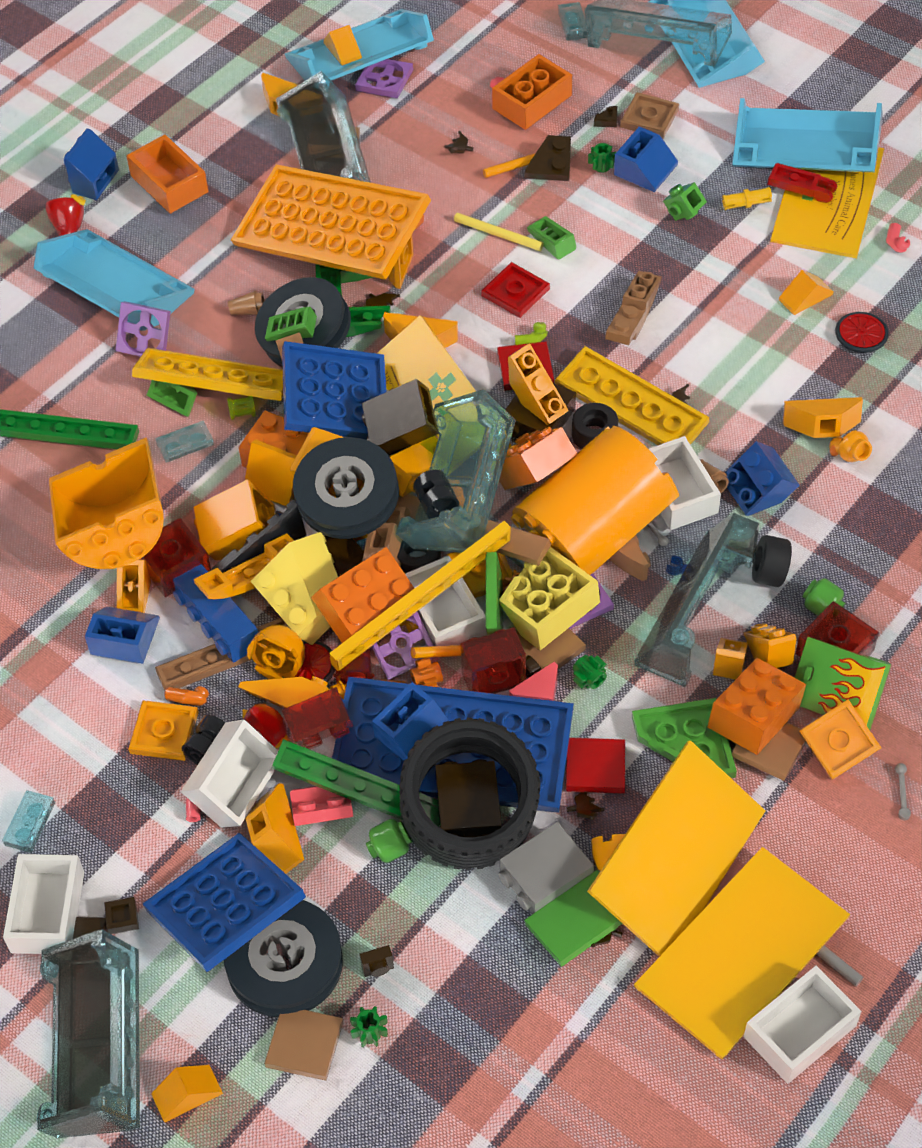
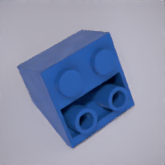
(644, 160)
(90, 165)
(760, 479)
(121, 634)
(407, 720)

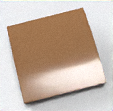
(778, 755)

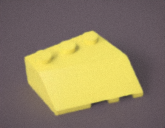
(292, 580)
(549, 598)

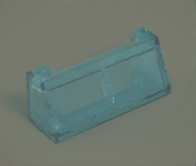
(702, 29)
(471, 455)

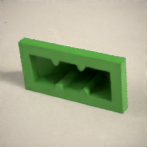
(173, 396)

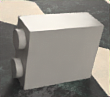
(544, 868)

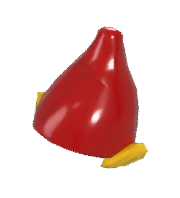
(66, 213)
(267, 722)

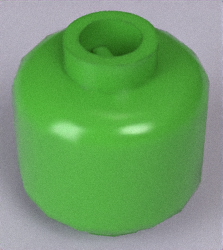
(821, 595)
(388, 841)

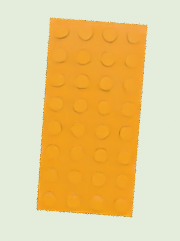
(331, 221)

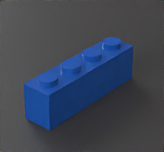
(217, 617)

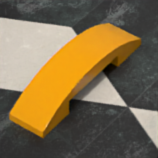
(238, 579)

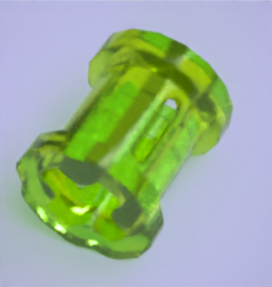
(241, 407)

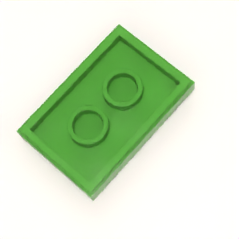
(494, 591)
(572, 922)

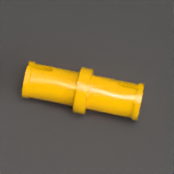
(747, 198)

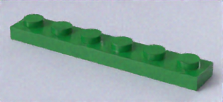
(67, 430)
(346, 780)

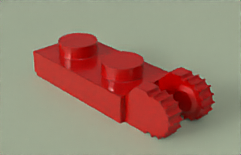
(802, 182)

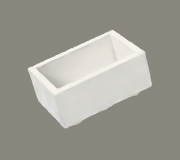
(696, 489)
(451, 615)
(231, 774)
(43, 902)
(802, 1024)

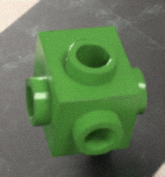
(684, 201)

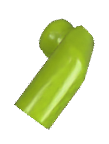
(535, 336)

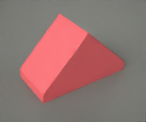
(540, 685)

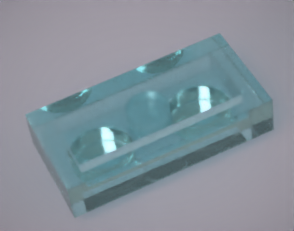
(572, 21)
(184, 441)
(28, 821)

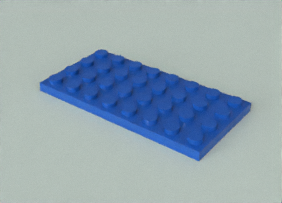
(537, 722)

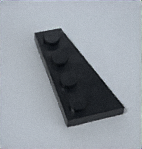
(287, 523)

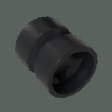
(435, 493)
(206, 732)

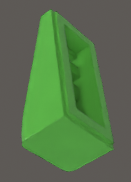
(555, 238)
(303, 315)

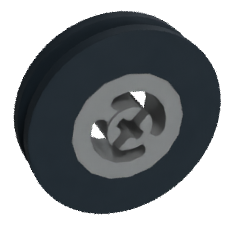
(324, 299)
(351, 512)
(263, 979)

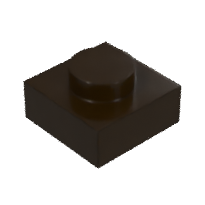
(121, 915)
(377, 961)

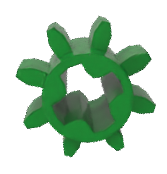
(602, 157)
(589, 672)
(363, 1021)

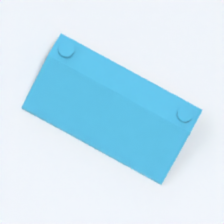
(376, 38)
(737, 57)
(807, 138)
(108, 274)

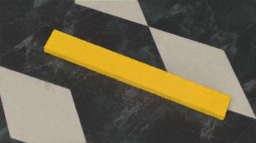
(419, 596)

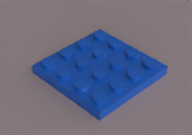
(328, 388)
(223, 901)

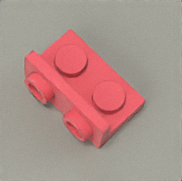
(318, 805)

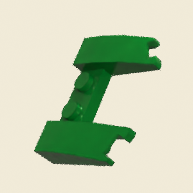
(362, 318)

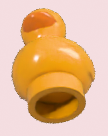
(852, 447)

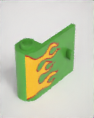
(841, 677)

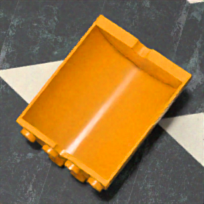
(598, 499)
(108, 510)

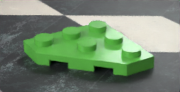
(671, 726)

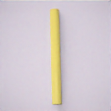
(498, 231)

